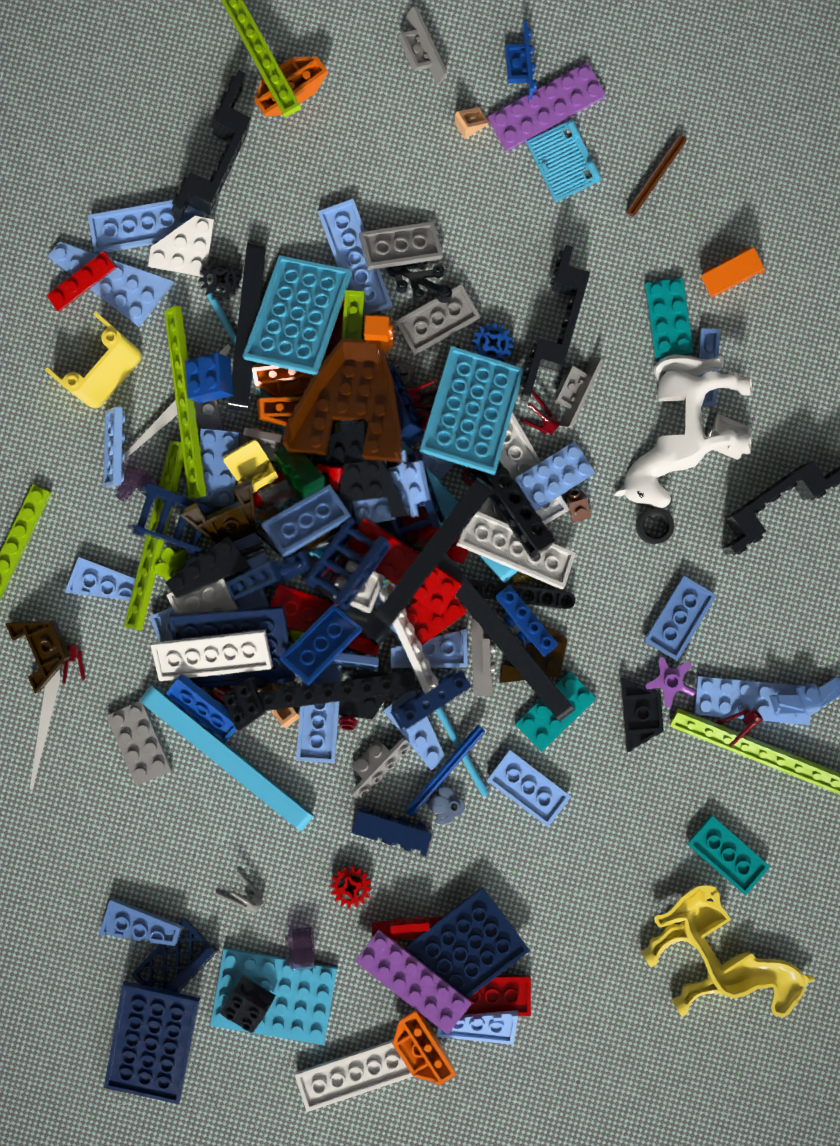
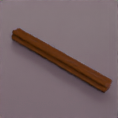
(656, 175)

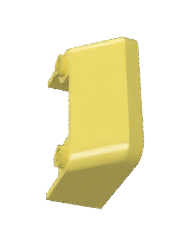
(107, 372)

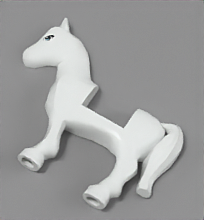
(686, 450)

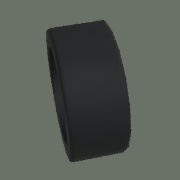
(669, 526)

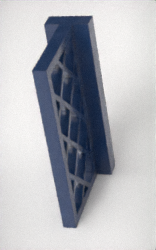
(188, 972)

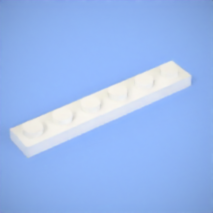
(412, 646)

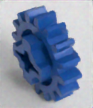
(487, 337)

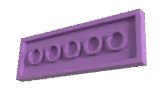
(547, 107)
(413, 981)

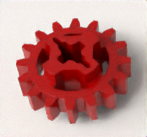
(359, 883)

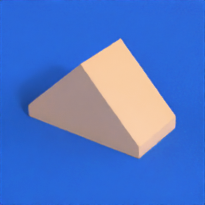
(470, 121)

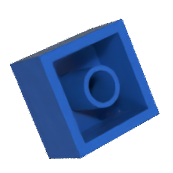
(209, 378)

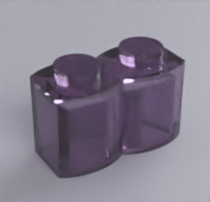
(301, 948)

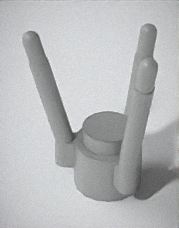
(251, 903)

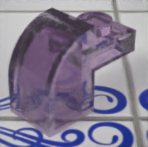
(134, 480)

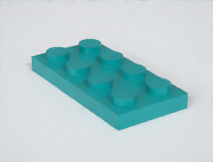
(668, 318)
(541, 724)
(728, 855)

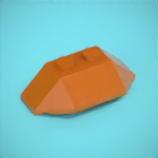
(303, 77)
(281, 381)
(422, 1049)

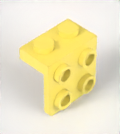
(251, 463)

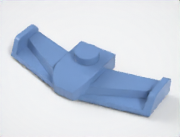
(808, 698)

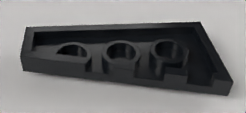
(344, 446)

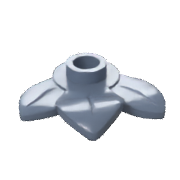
(443, 805)

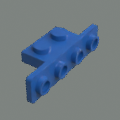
(518, 61)
(524, 622)

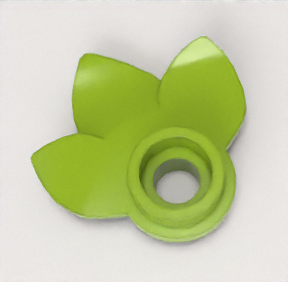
(170, 563)

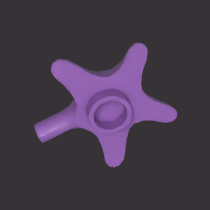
(671, 681)

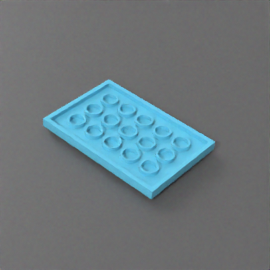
(297, 315)
(472, 410)
(301, 997)

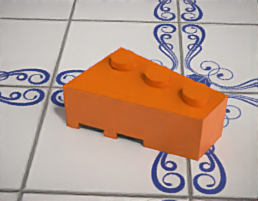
(732, 271)
(379, 329)
(276, 410)

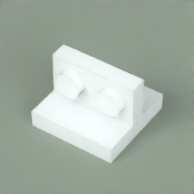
(724, 423)
(366, 597)

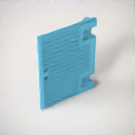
(563, 160)

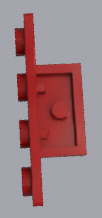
(405, 928)

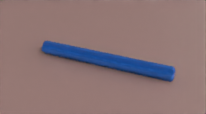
(445, 770)

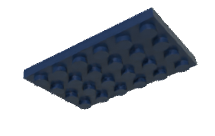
(236, 621)
(470, 944)
(151, 1042)

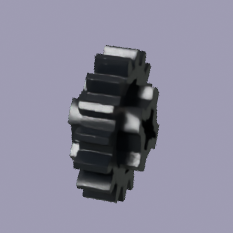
(225, 285)

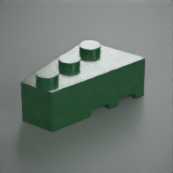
(299, 472)

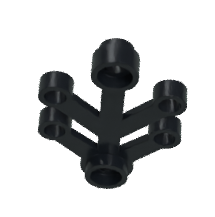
(444, 292)

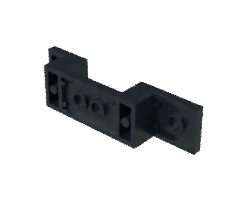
(229, 126)
(552, 355)
(805, 479)

